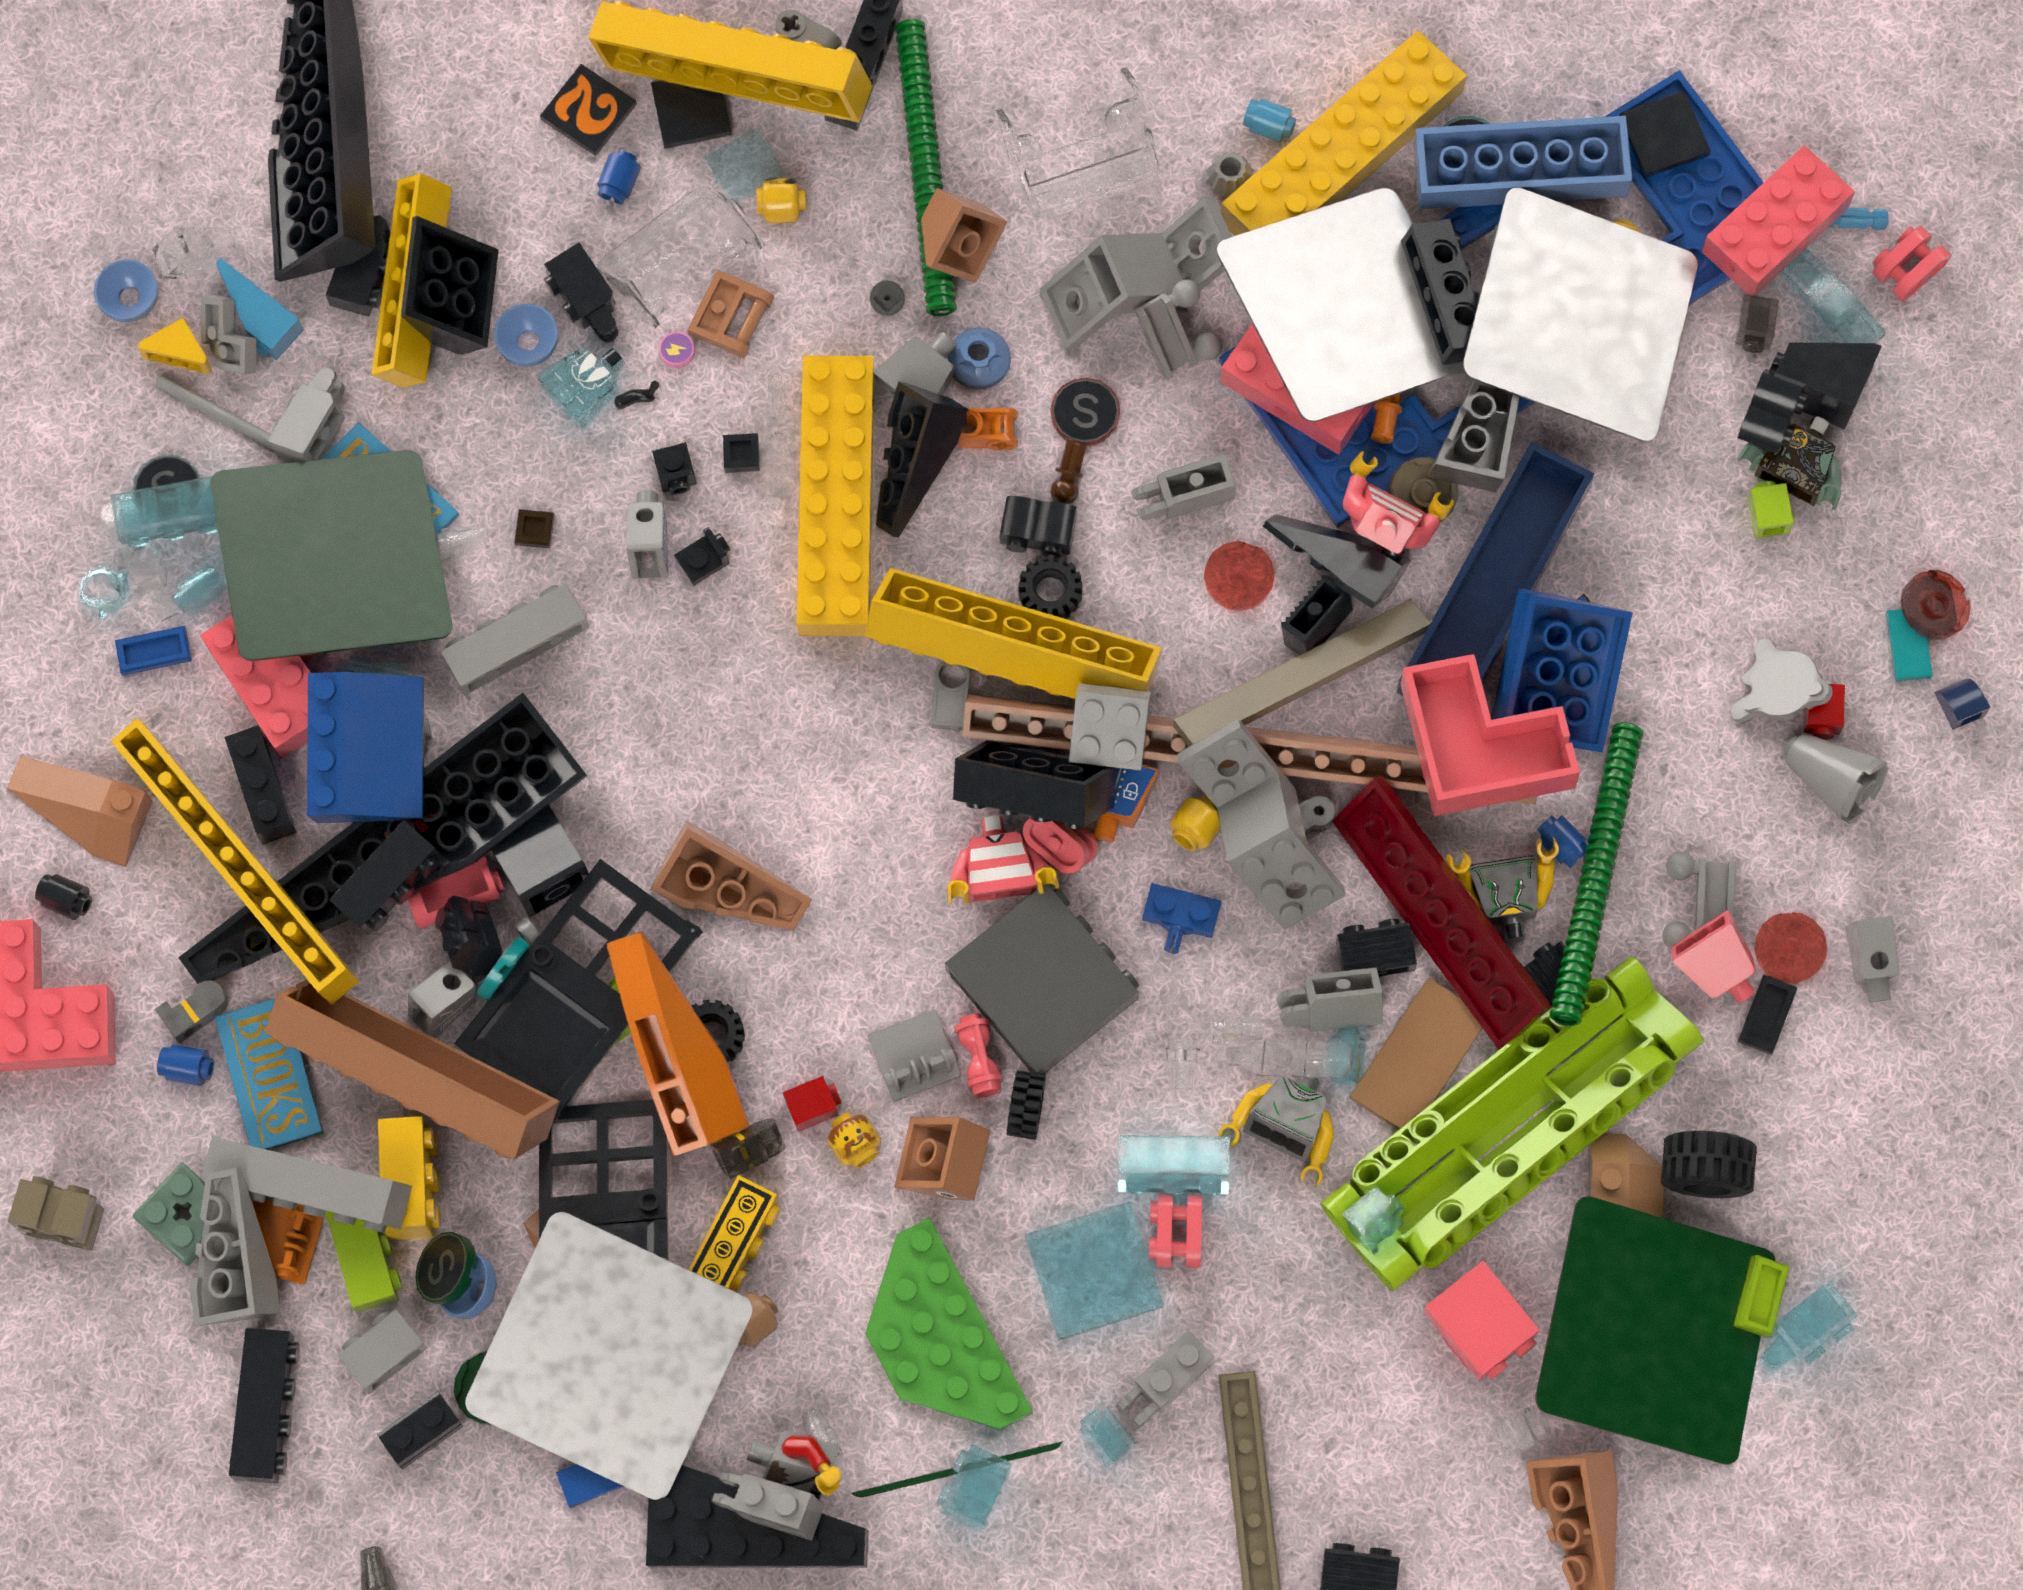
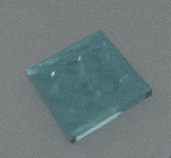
(1094, 1271)

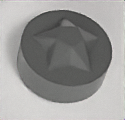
(887, 297)

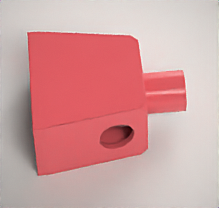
(1717, 958)

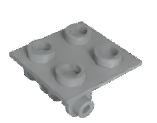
(914, 1055)

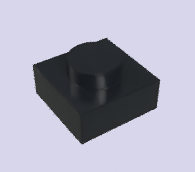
(741, 452)

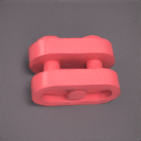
(1911, 243)
(1061, 846)
(1162, 1246)

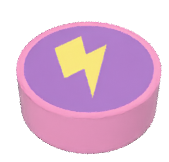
(677, 350)

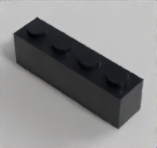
(262, 1406)

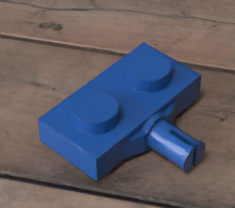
(1180, 914)

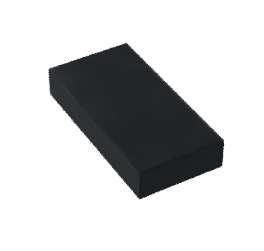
(1767, 1014)

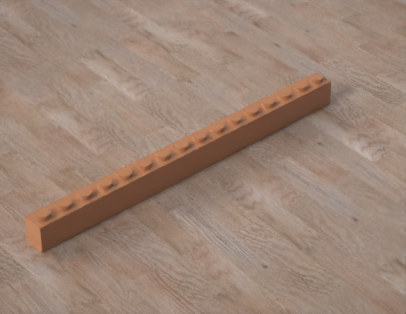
(1292, 752)

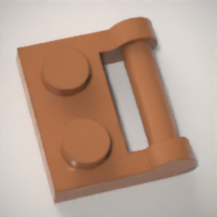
(720, 309)

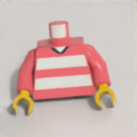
(1386, 517)
(998, 866)

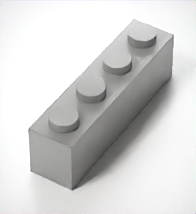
(514, 638)

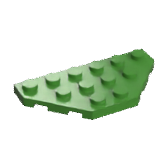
(936, 1338)

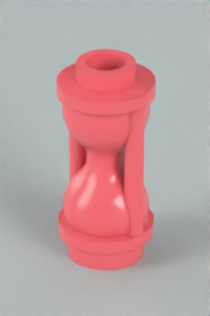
(982, 1072)

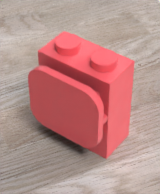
(1482, 1322)

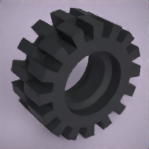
(1051, 569)
(729, 1020)
(1026, 1105)

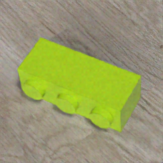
(365, 1264)

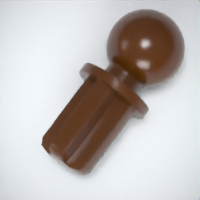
(1065, 488)

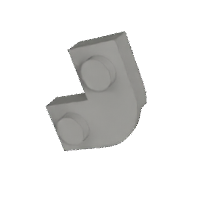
(230, 350)

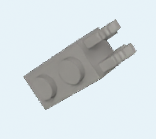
(310, 419)
(1188, 488)
(1334, 1001)
(1168, 1377)
(772, 1504)

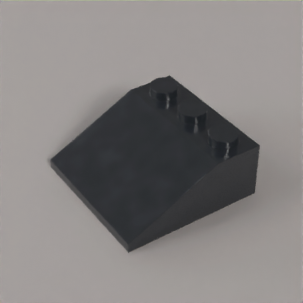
(449, 287)

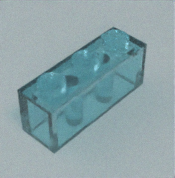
(164, 512)
(1174, 1164)

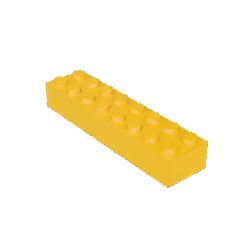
(731, 60)
(1349, 138)
(835, 495)
(1005, 638)

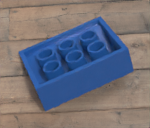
(1564, 657)
(365, 747)

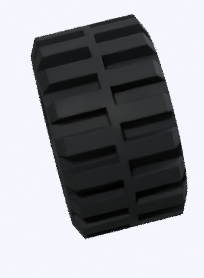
(1708, 1164)

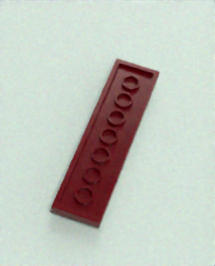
(1441, 913)

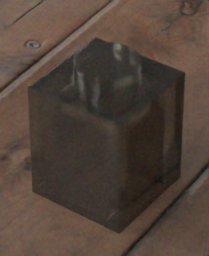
(1756, 323)

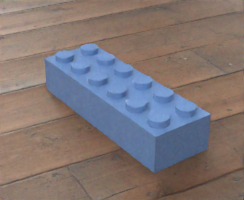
(1545, 157)

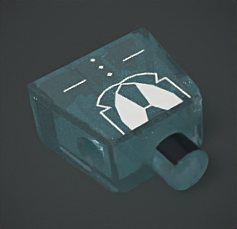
(582, 384)

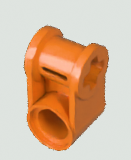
(988, 429)

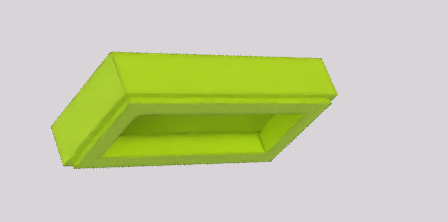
(1761, 1296)

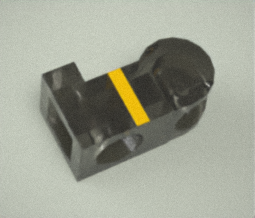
(748, 1148)

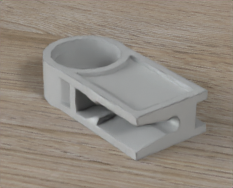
(949, 702)

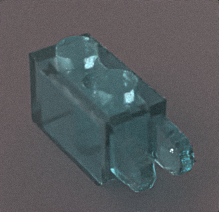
(1808, 1327)

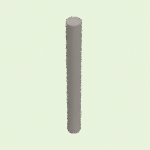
(214, 411)

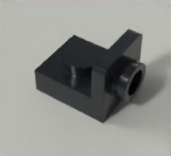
(674, 468)
(703, 556)

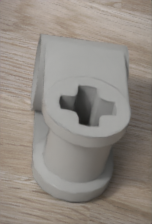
(806, 29)

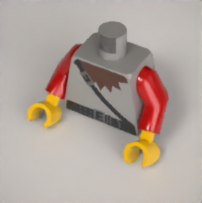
(799, 1463)

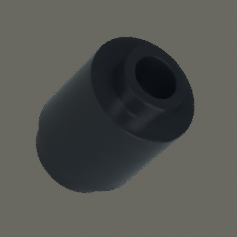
(63, 896)

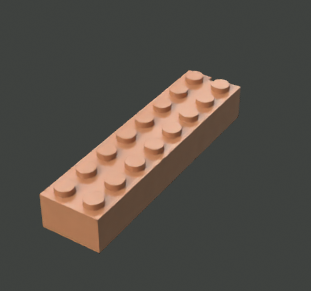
(413, 1069)

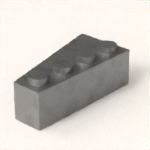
(1478, 439)

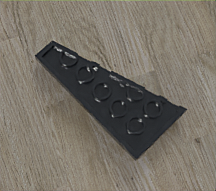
(696, 1533)

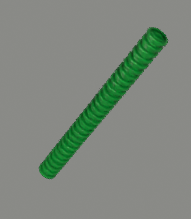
(923, 149)
(1596, 874)

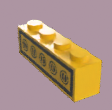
(736, 1234)

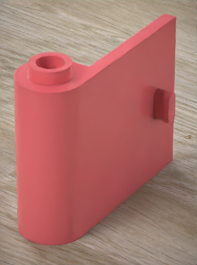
(473, 883)

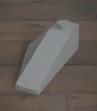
(234, 1265)

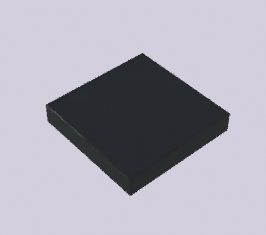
(689, 114)
(1665, 134)

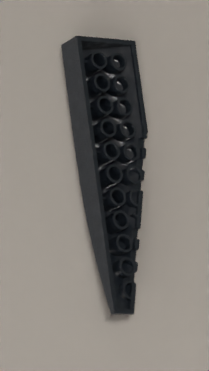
(322, 156)
(483, 795)

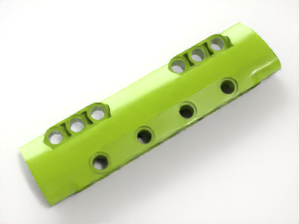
(1498, 1096)

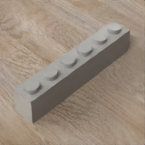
(312, 1184)

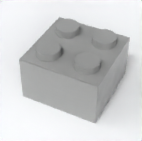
(1109, 726)

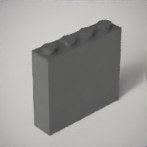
(1043, 980)

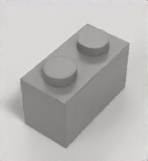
(381, 1350)

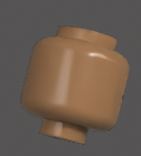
(762, 1320)

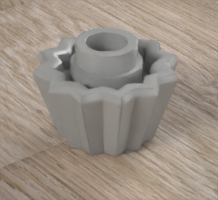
(1228, 173)

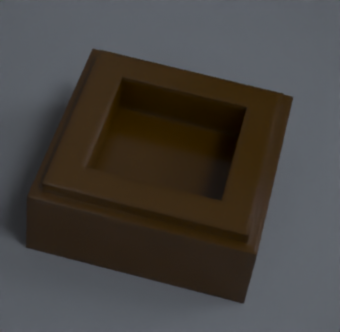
(534, 528)

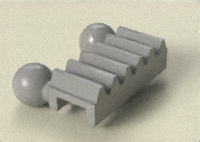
(1166, 333)
(1713, 895)

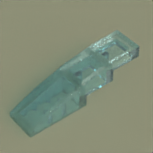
(1831, 300)

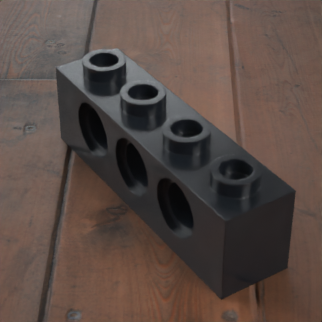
(871, 41)
(1442, 309)

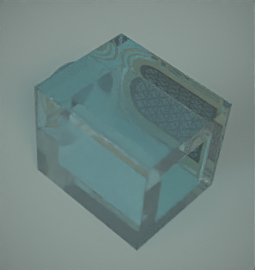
(1106, 1436)

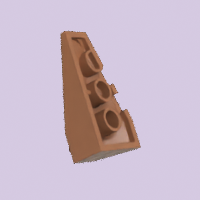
(86, 807)
(718, 879)
(1582, 1506)

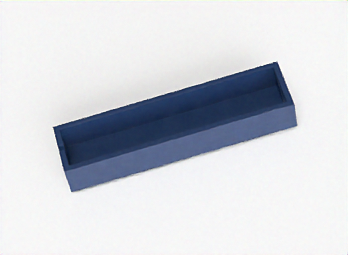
(1505, 557)

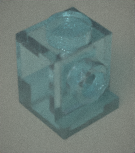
(1374, 1218)

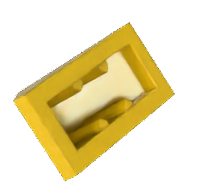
(175, 347)

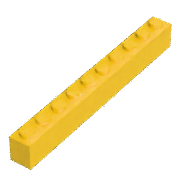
(235, 861)

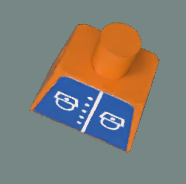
(1131, 796)

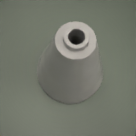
(1836, 773)

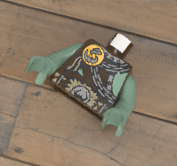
(1804, 466)

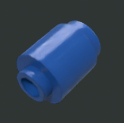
(618, 176)
(1569, 839)
(185, 1065)

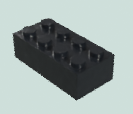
(1033, 784)

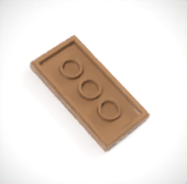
(1418, 1056)

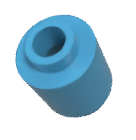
(1269, 120)

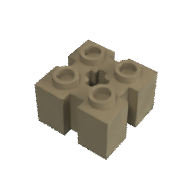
(56, 1213)

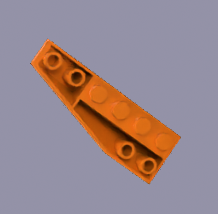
(675, 1050)

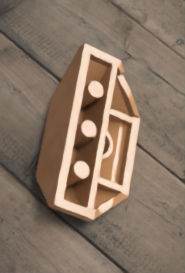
(1625, 1174)

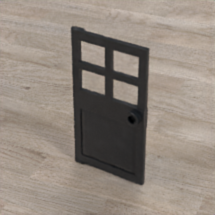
(552, 1014)
(631, 1215)

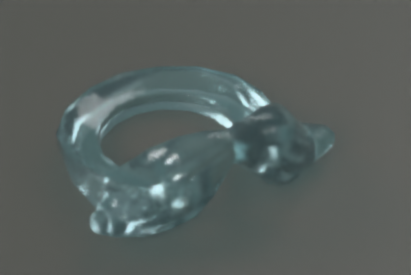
(102, 605)

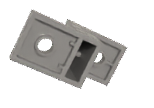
(1132, 269)
(1261, 824)

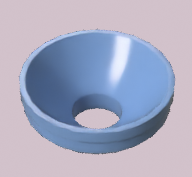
(115, 280)
(525, 319)
(980, 373)
(468, 1305)

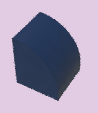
(1962, 703)

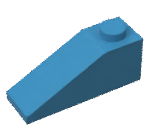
(260, 314)

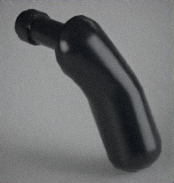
(636, 395)

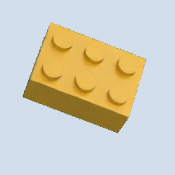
(406, 1157)

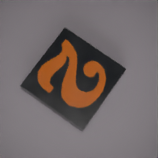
(588, 109)

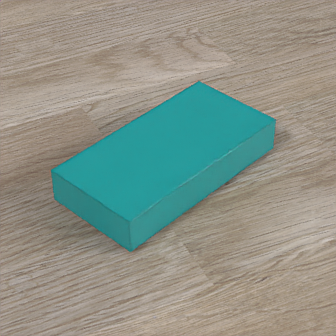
(1908, 649)

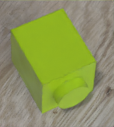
(1770, 509)

